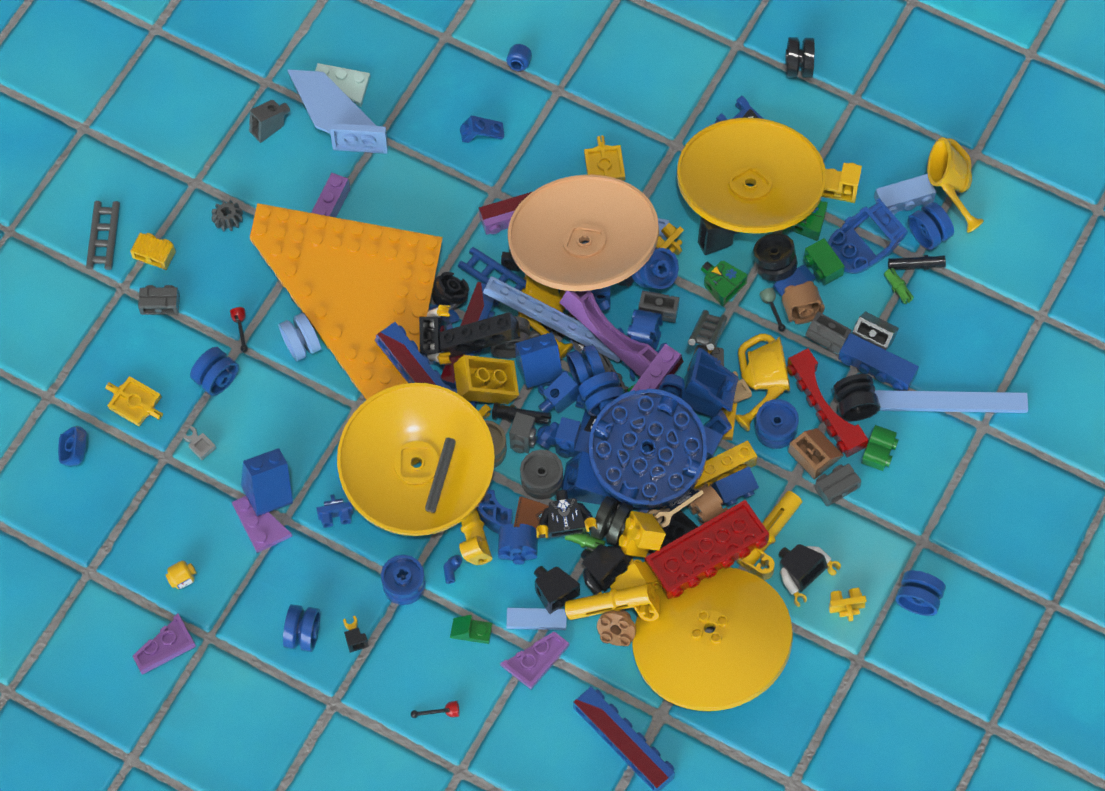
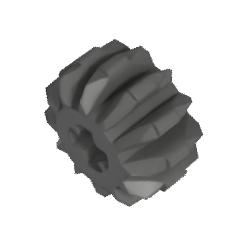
(220, 215)

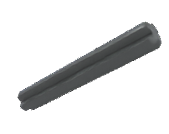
(440, 475)

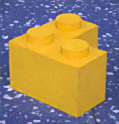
(843, 184)
(641, 534)
(636, 575)

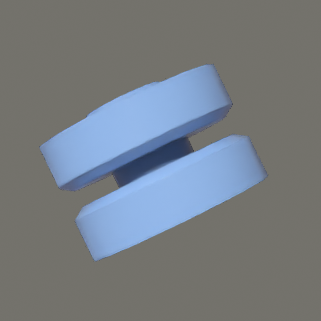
(301, 336)

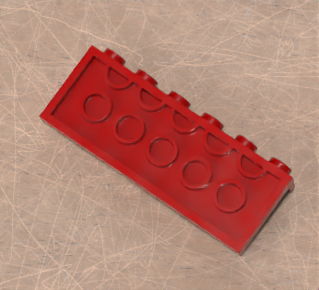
(708, 549)

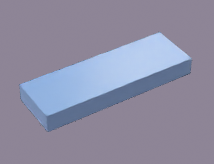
(536, 619)

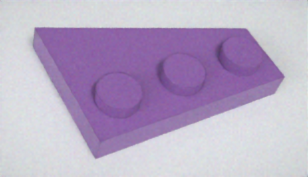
(168, 644)

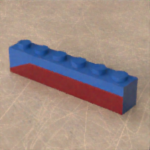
(479, 308)
(406, 357)
(623, 739)

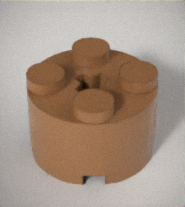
(802, 302)
(707, 505)

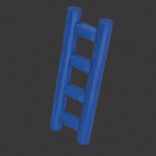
(491, 265)

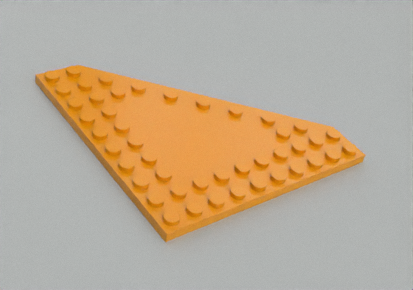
(351, 283)

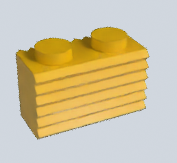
(153, 250)

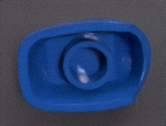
(673, 384)
(72, 446)

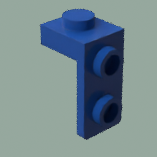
(482, 126)

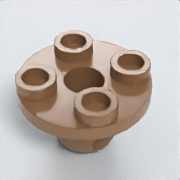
(616, 628)

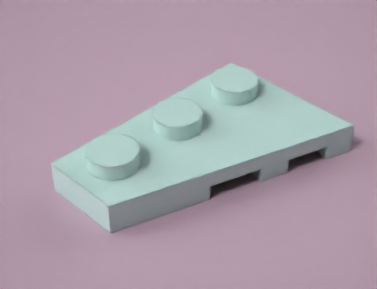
(350, 81)

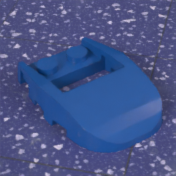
(853, 250)

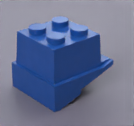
(709, 384)

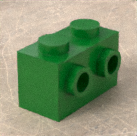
(823, 261)

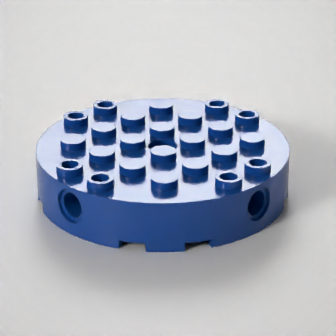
(655, 476)

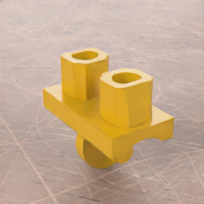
(671, 233)
(848, 606)

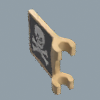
(674, 507)

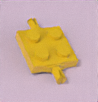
(605, 160)
(134, 401)

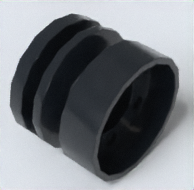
(856, 397)

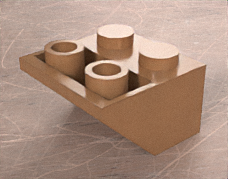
(814, 452)

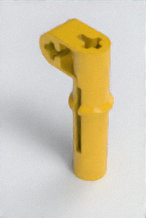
(785, 509)
(475, 547)
(641, 598)

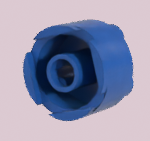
(646, 327)
(517, 543)

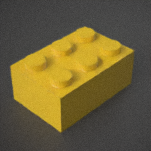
(486, 379)

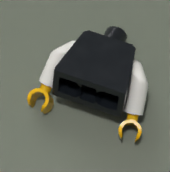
(429, 334)
(802, 567)

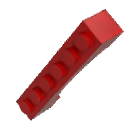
(849, 438)

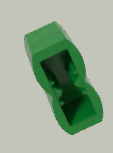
(879, 448)

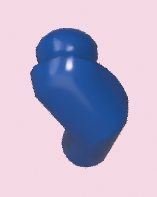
(450, 567)

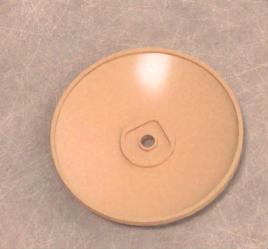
(593, 208)

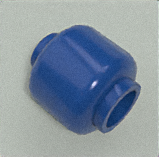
(519, 57)

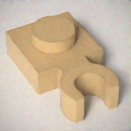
(742, 390)

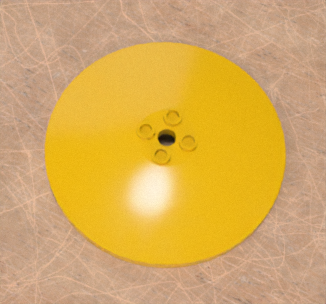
(755, 151)
(409, 425)
(722, 666)

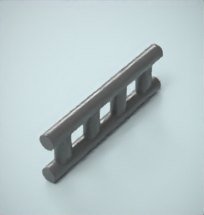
(95, 227)
(714, 324)

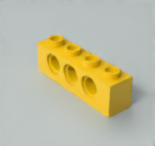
(728, 463)

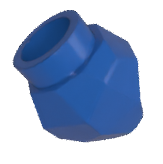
(547, 434)

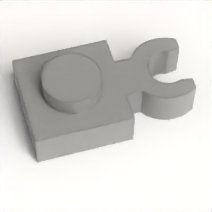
(200, 445)

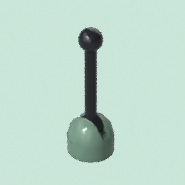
(768, 297)

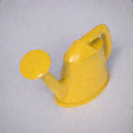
(952, 169)
(550, 297)
(764, 371)

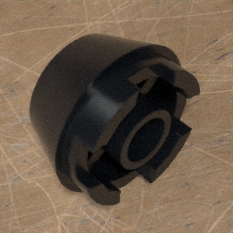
(449, 290)

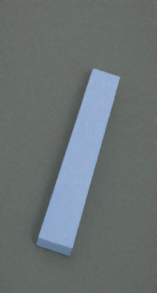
(546, 315)
(952, 401)

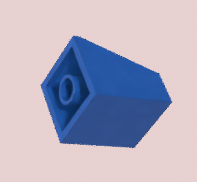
(538, 360)
(581, 481)
(267, 482)

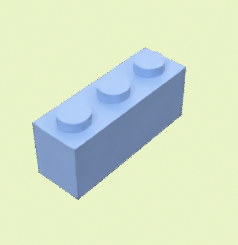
(906, 194)

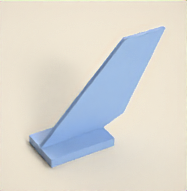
(337, 114)

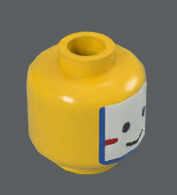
(180, 574)

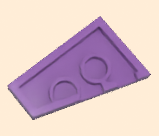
(263, 529)
(536, 660)

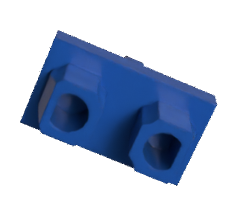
(333, 509)

